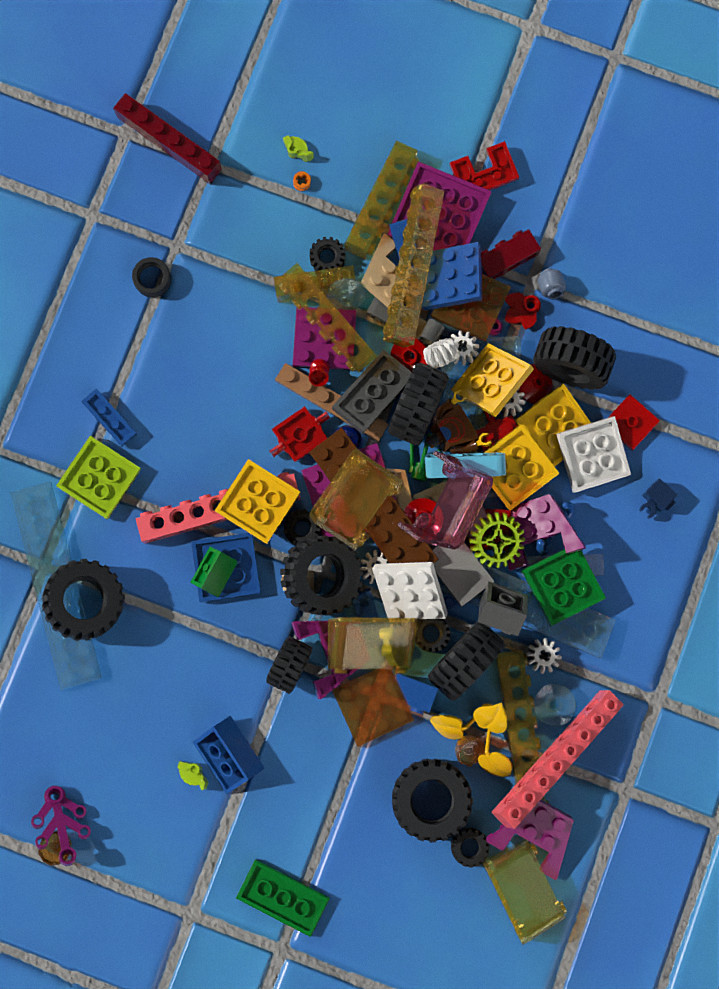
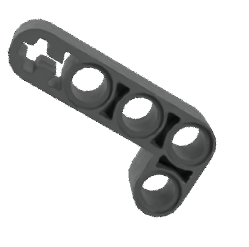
(427, 331)

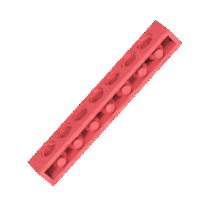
(147, 519)
(557, 759)

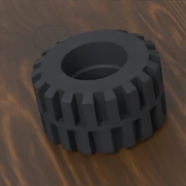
(289, 664)

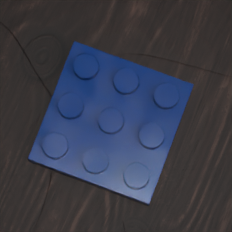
(453, 277)
(245, 575)

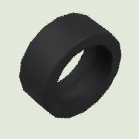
(142, 265)

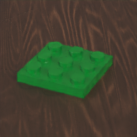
(563, 585)

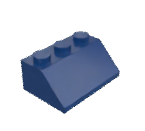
(416, 694)
(228, 754)

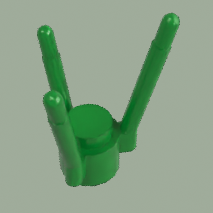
(418, 471)

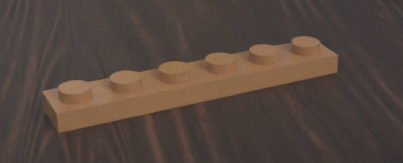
(321, 397)

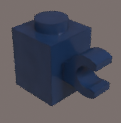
(659, 497)

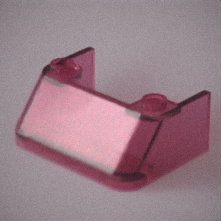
(456, 506)

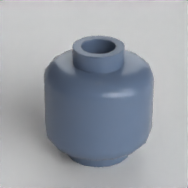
(551, 283)

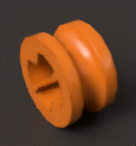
(300, 175)

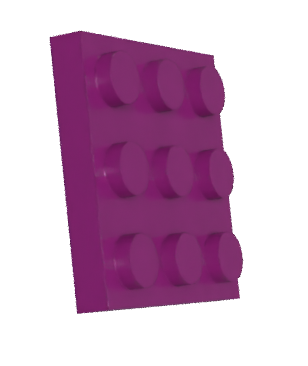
(311, 346)

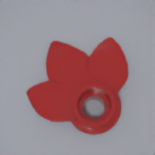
(520, 312)

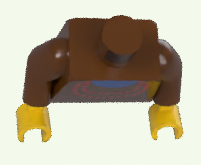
(453, 429)

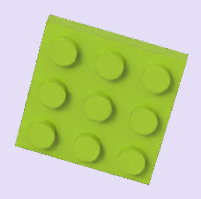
(98, 477)

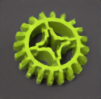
(514, 540)

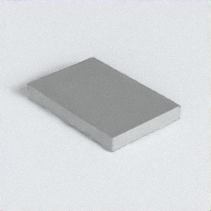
(461, 573)

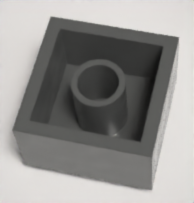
(503, 609)

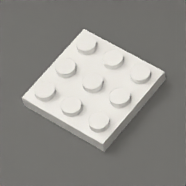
(593, 454)
(410, 590)

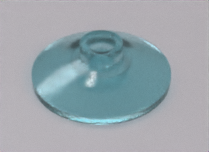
(346, 294)
(565, 705)

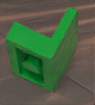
(214, 571)

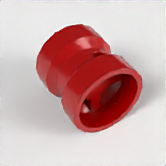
(319, 372)

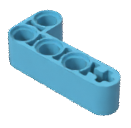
(491, 463)

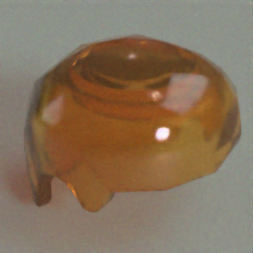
(468, 749)
(50, 854)

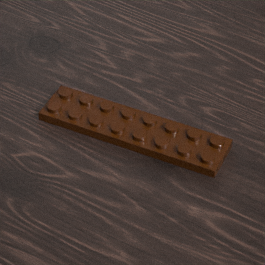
(382, 528)

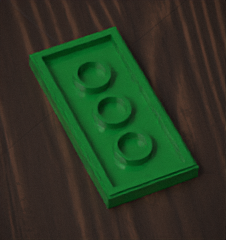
(282, 897)

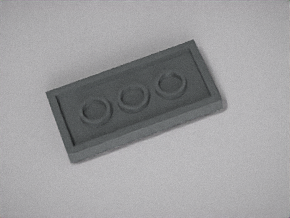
(372, 392)

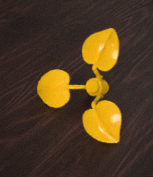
(488, 717)

